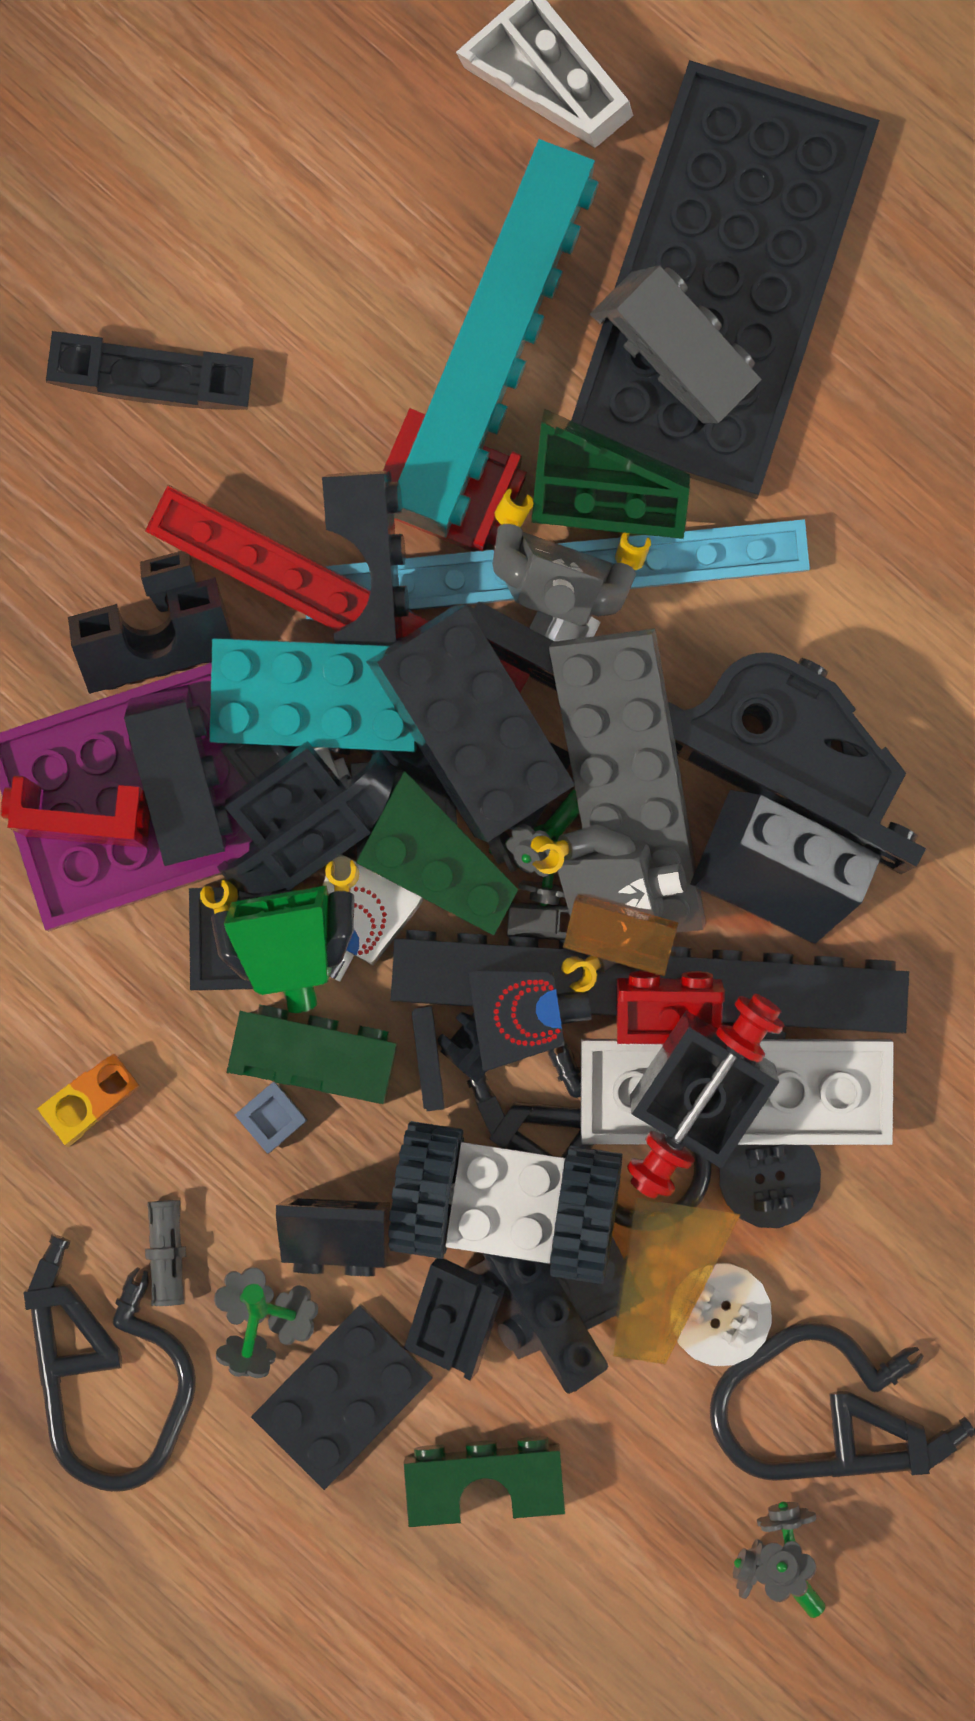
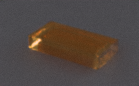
(620, 934)

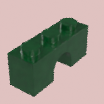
(438, 1479)

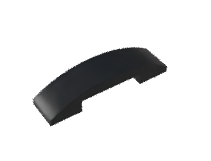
(149, 374)

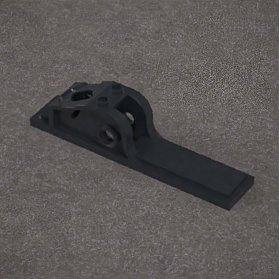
(784, 763)

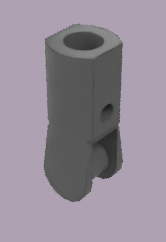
(535, 921)

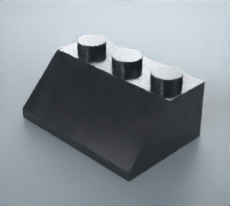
(783, 867)

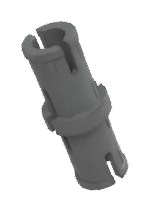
(165, 1253)

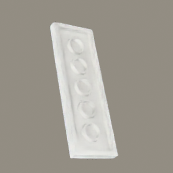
(823, 1097)

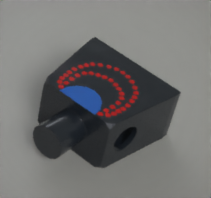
(521, 1014)

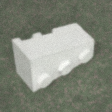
(548, 69)

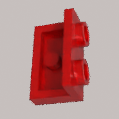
(653, 1005)

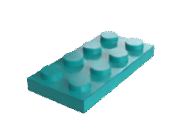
(302, 694)

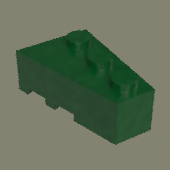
(605, 484)
(313, 1054)

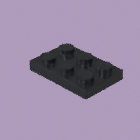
(342, 1396)

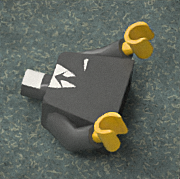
(558, 577)
(609, 869)

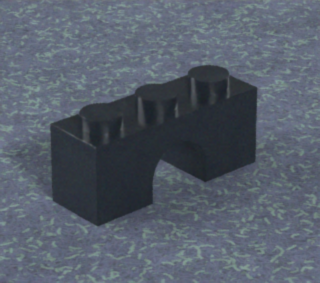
(118, 654)

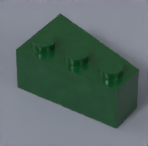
(435, 859)

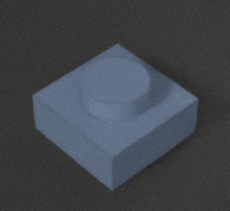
(271, 1117)

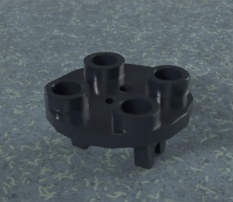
(773, 1201)

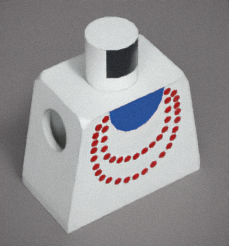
(379, 913)

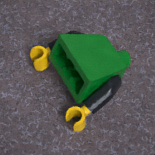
(285, 938)

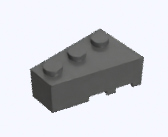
(679, 342)

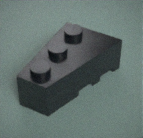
(177, 774)

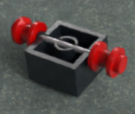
(703, 1092)

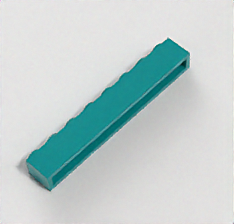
(493, 338)

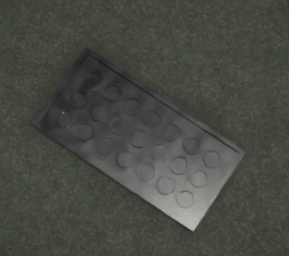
(751, 221)

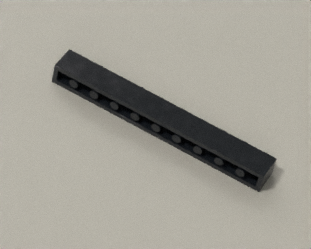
(807, 995)

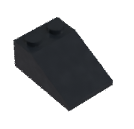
(333, 1234)

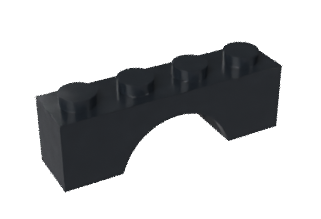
(363, 512)

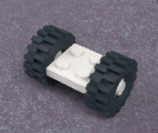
(504, 1202)

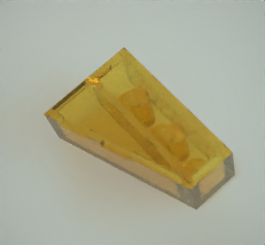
(664, 1273)

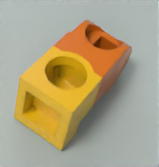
(88, 1099)

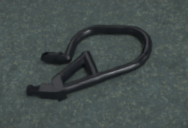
(505, 1128)
(107, 1356)
(919, 1453)

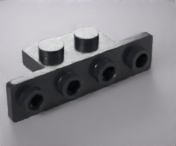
(541, 1318)

